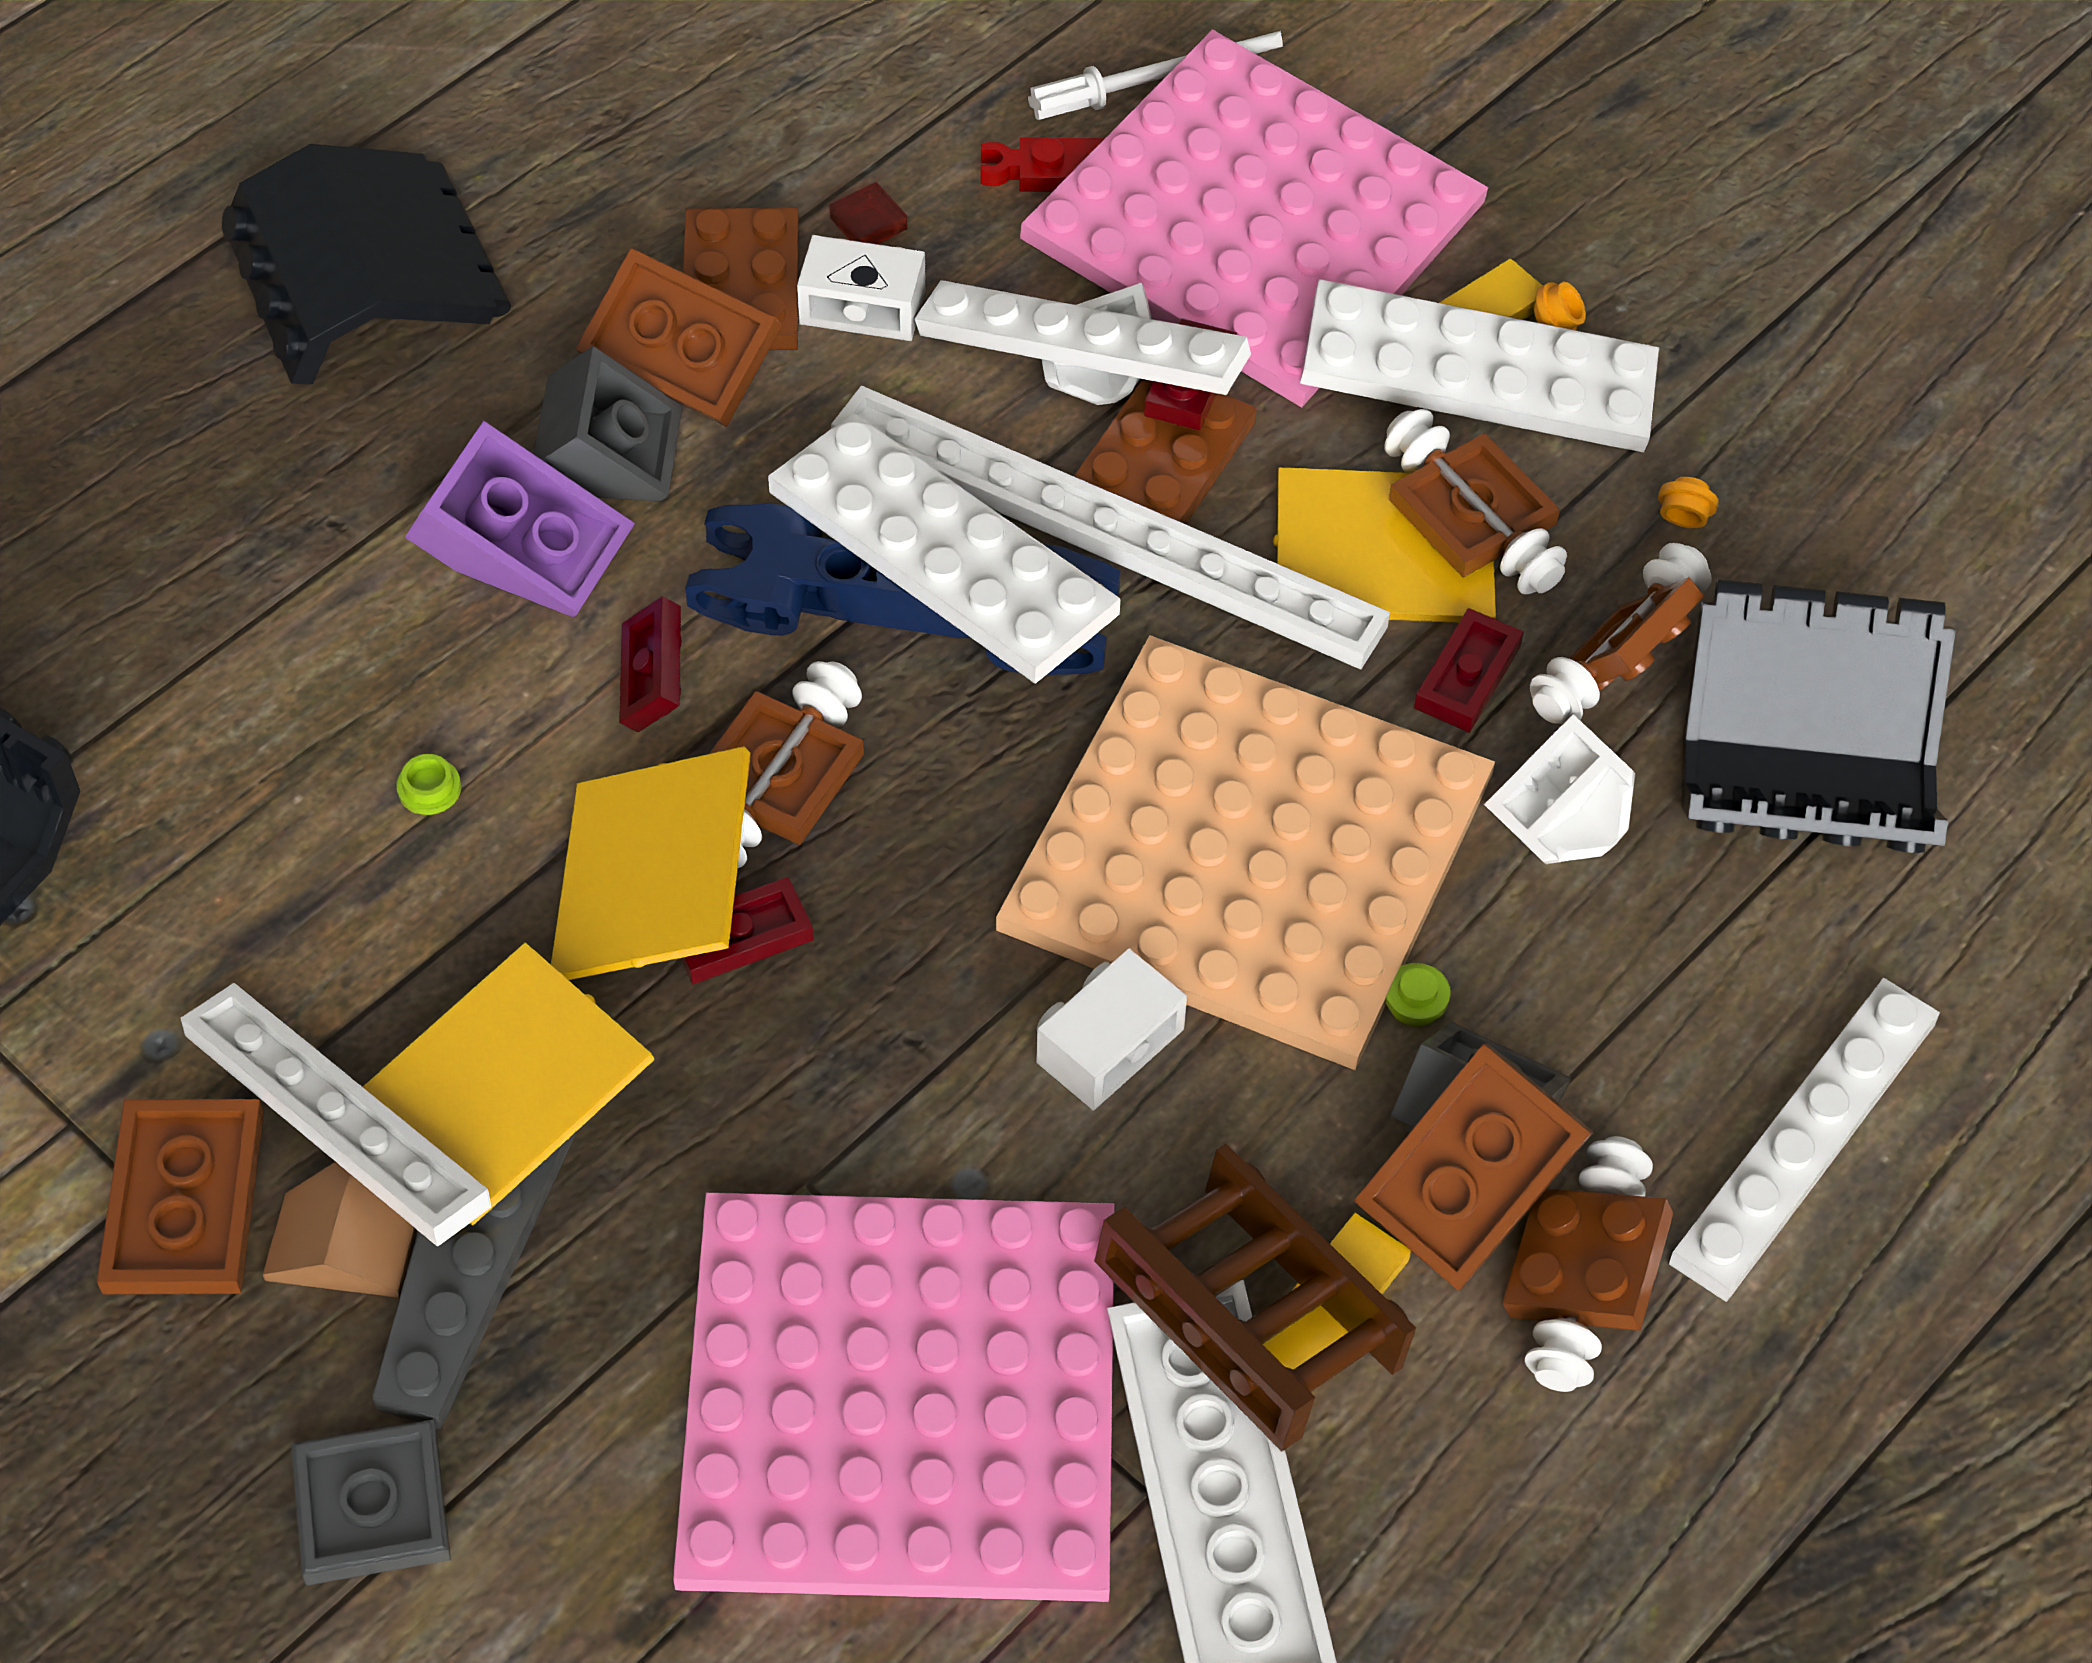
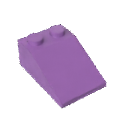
(519, 524)

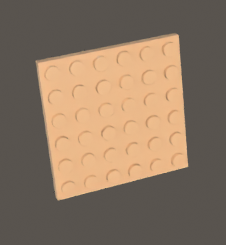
(1249, 848)

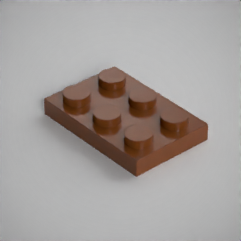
(749, 258)
(681, 336)
(1164, 462)
(1473, 1166)
(181, 1197)

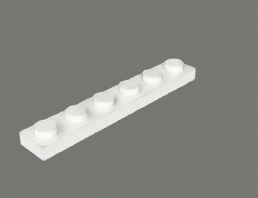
(1084, 337)
(337, 1114)
(1803, 1140)

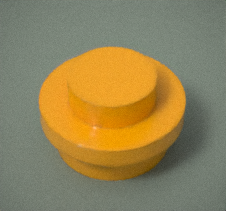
(1559, 306)
(1687, 502)

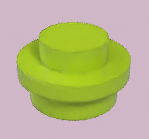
(428, 785)
(1418, 994)

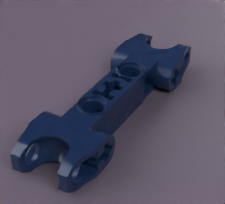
(798, 571)

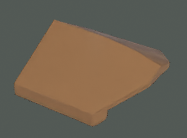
(339, 1238)

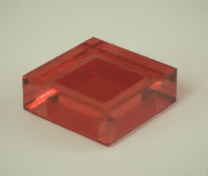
(868, 215)

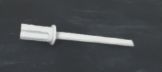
(1091, 87)

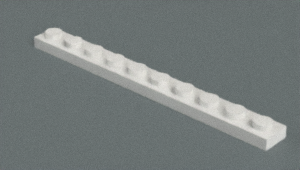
(1132, 534)

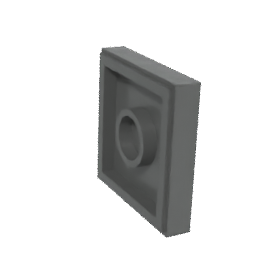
(370, 1502)

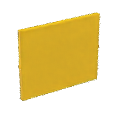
(1356, 541)
(651, 865)
(510, 1072)

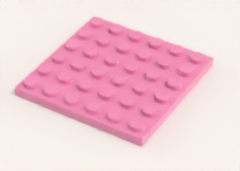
(1242, 196)
(899, 1400)

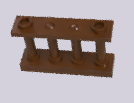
(1231, 1348)

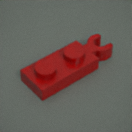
(1038, 164)

